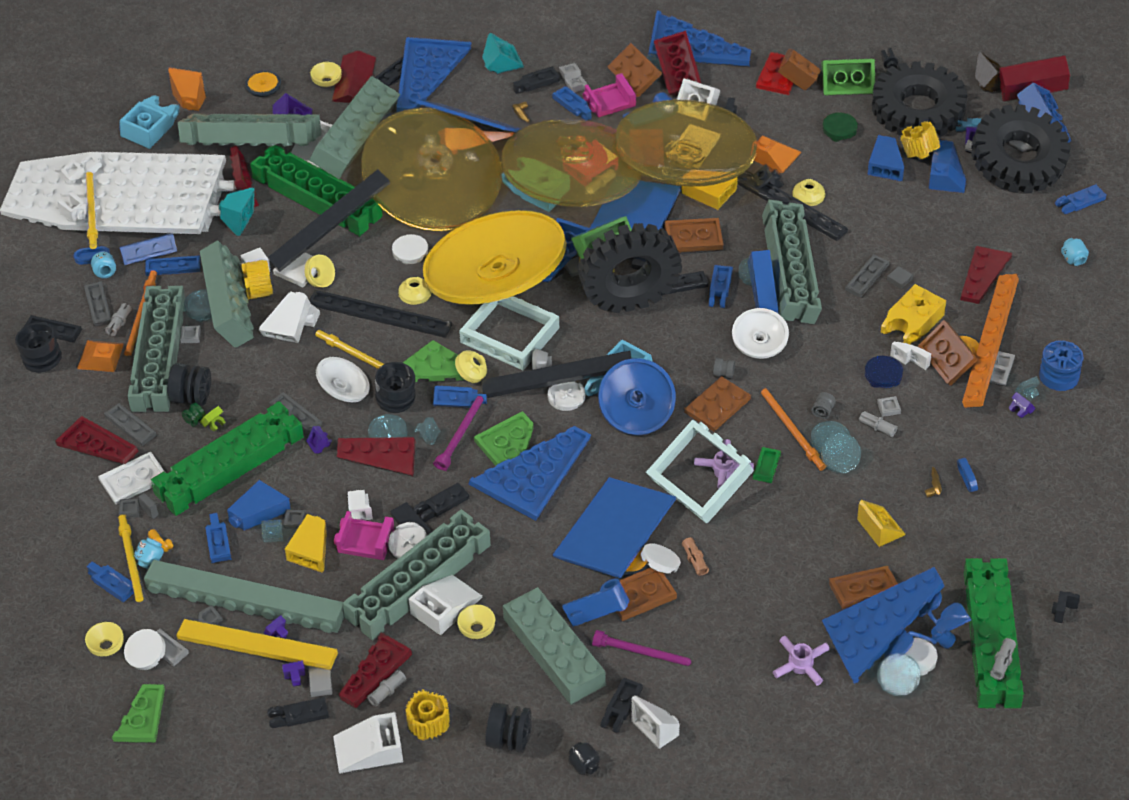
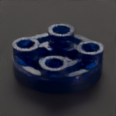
(883, 371)

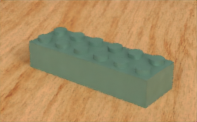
(226, 294)
(554, 645)

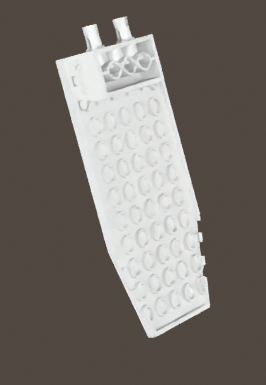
(129, 192)

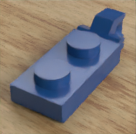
(572, 102)
(456, 396)
(217, 540)
(111, 581)

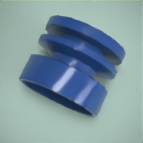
(1061, 365)

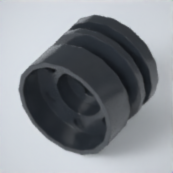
(38, 347)
(189, 384)
(395, 387)
(513, 728)

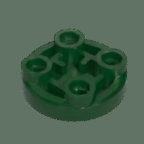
(839, 126)

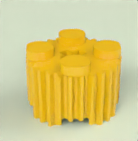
(920, 140)
(257, 279)
(427, 715)

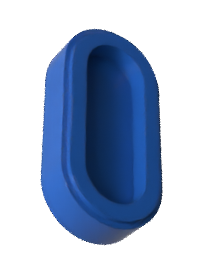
(85, 255)
(967, 474)

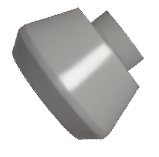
(541, 359)

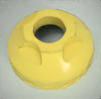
(326, 70)
(809, 196)
(325, 271)
(414, 295)
(468, 369)
(476, 615)
(104, 632)

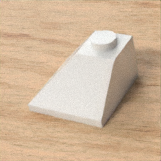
(698, 92)
(654, 722)

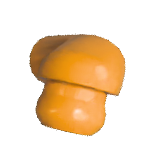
(166, 545)

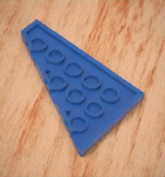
(704, 45)
(425, 67)
(534, 475)
(868, 627)

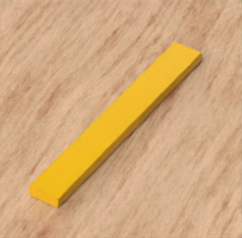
(257, 644)

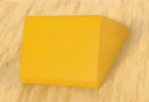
(878, 523)

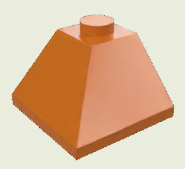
(187, 88)
(775, 154)
(100, 356)

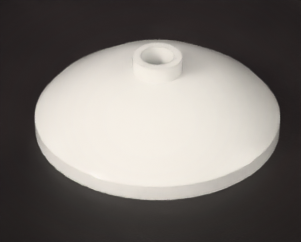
(763, 325)
(342, 379)

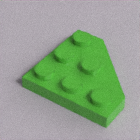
(434, 363)
(506, 438)

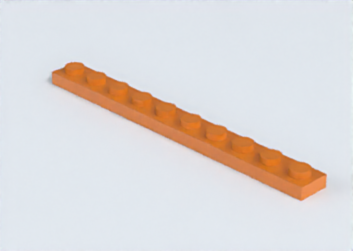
(990, 341)

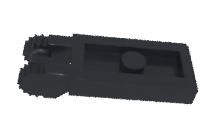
(441, 502)
(621, 703)
(298, 713)

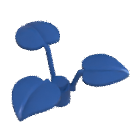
(951, 618)

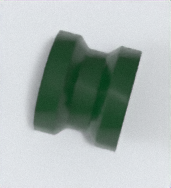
(193, 414)

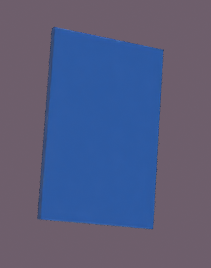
(471, 116)
(644, 204)
(614, 527)

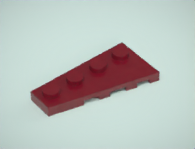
(241, 171)
(983, 272)
(96, 441)
(383, 453)
(381, 662)

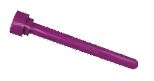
(443, 460)
(602, 639)

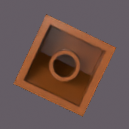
(798, 69)

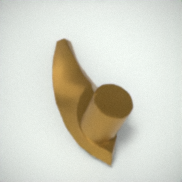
(518, 108)
(936, 489)

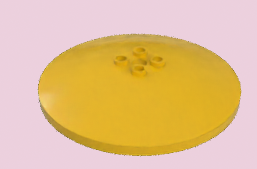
(494, 257)

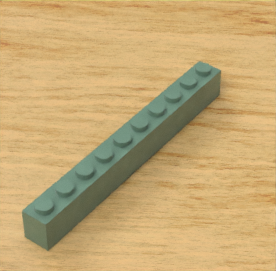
(244, 596)

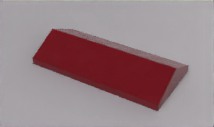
(676, 61)
(356, 71)
(1048, 73)

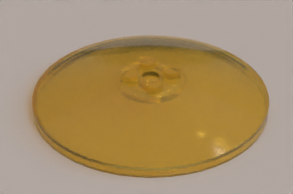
(686, 143)
(568, 163)
(427, 192)

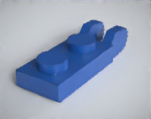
(1080, 199)
(720, 284)

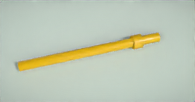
(92, 232)
(333, 341)
(125, 532)

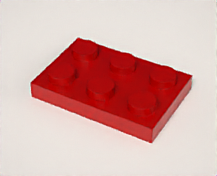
(771, 79)

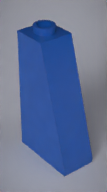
(762, 280)

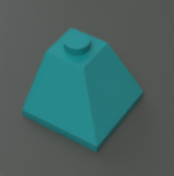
(500, 55)
(237, 209)

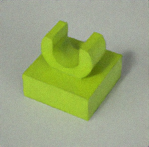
(212, 417)

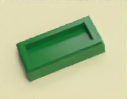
(766, 465)

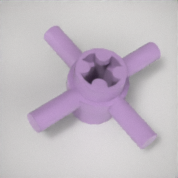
(722, 465)
(801, 659)

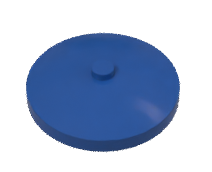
(636, 397)

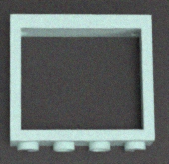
(501, 351)
(723, 493)

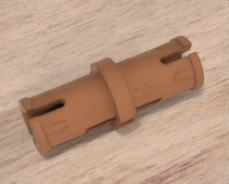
(695, 556)

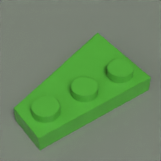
(144, 716)

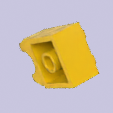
(914, 314)

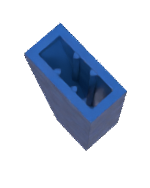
(886, 159)
(257, 505)

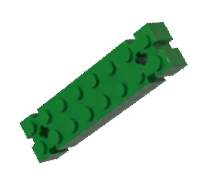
(310, 186)
(227, 458)
(991, 623)

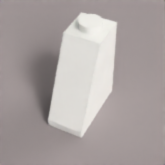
(287, 319)

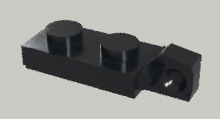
(536, 80)

